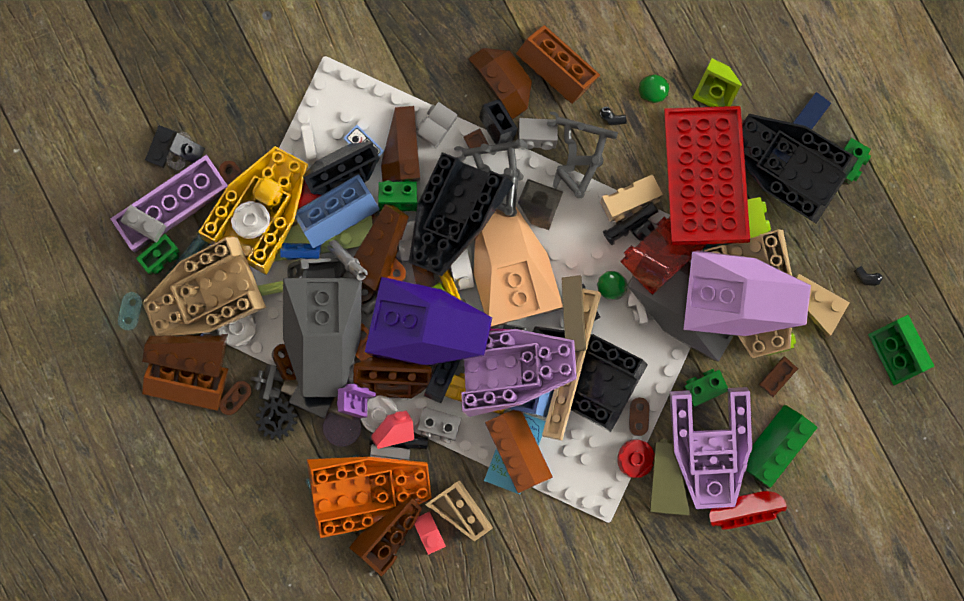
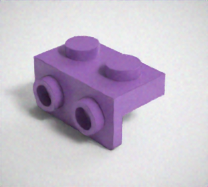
(353, 400)

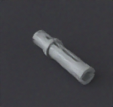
(351, 264)

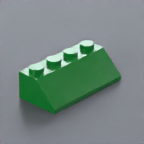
(778, 445)

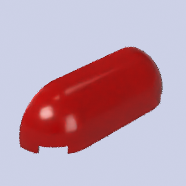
(748, 510)

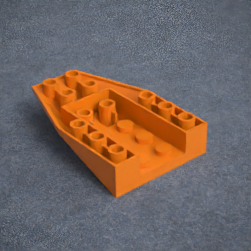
(361, 490)

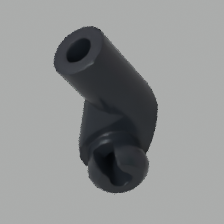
(610, 118)
(868, 279)

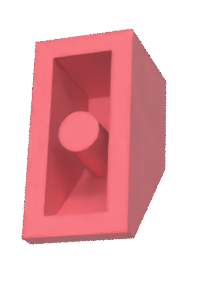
(394, 430)
(429, 533)

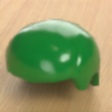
(653, 88)
(612, 285)

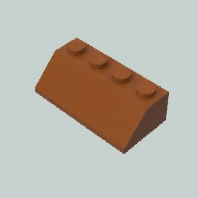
(557, 64)
(184, 386)
(518, 450)

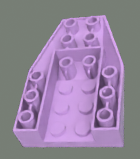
(742, 296)
(516, 370)

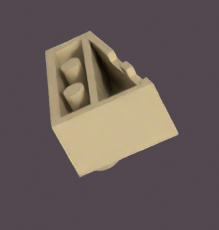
(631, 198)
(824, 307)
(461, 510)

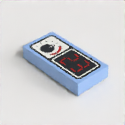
(357, 135)

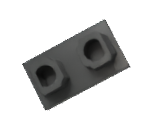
(267, 391)

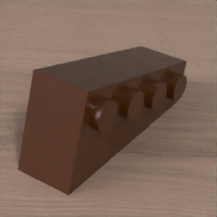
(381, 245)
(187, 352)

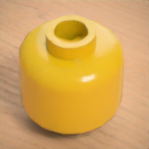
(267, 191)

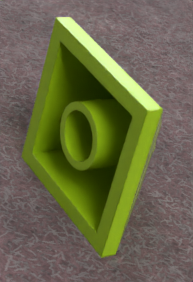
(717, 85)

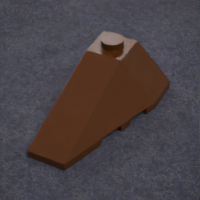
(401, 149)
(381, 541)

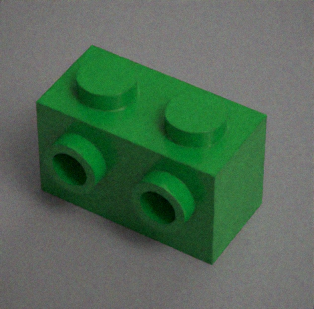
(861, 152)
(398, 194)
(158, 255)
(706, 387)

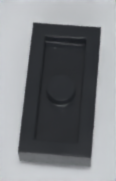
(157, 151)

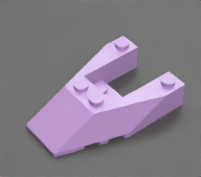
(712, 459)

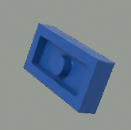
(299, 250)

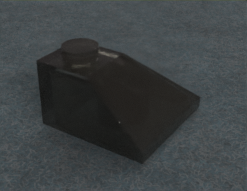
(539, 203)

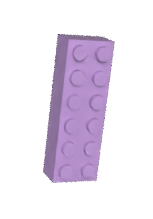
(175, 200)

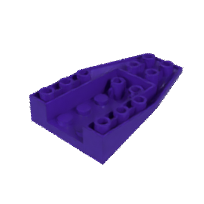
(424, 325)

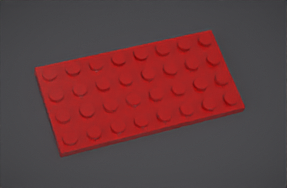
(706, 175)

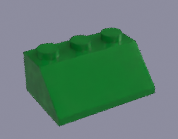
(901, 350)

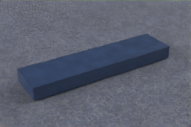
(808, 117)

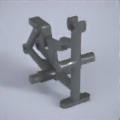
(594, 161)
(511, 173)

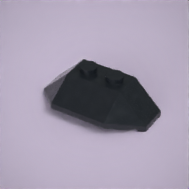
(341, 166)

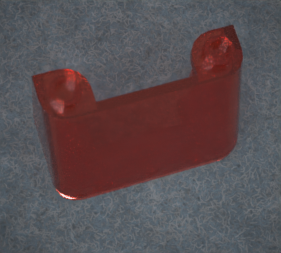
(656, 259)

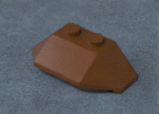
(504, 78)
(392, 377)

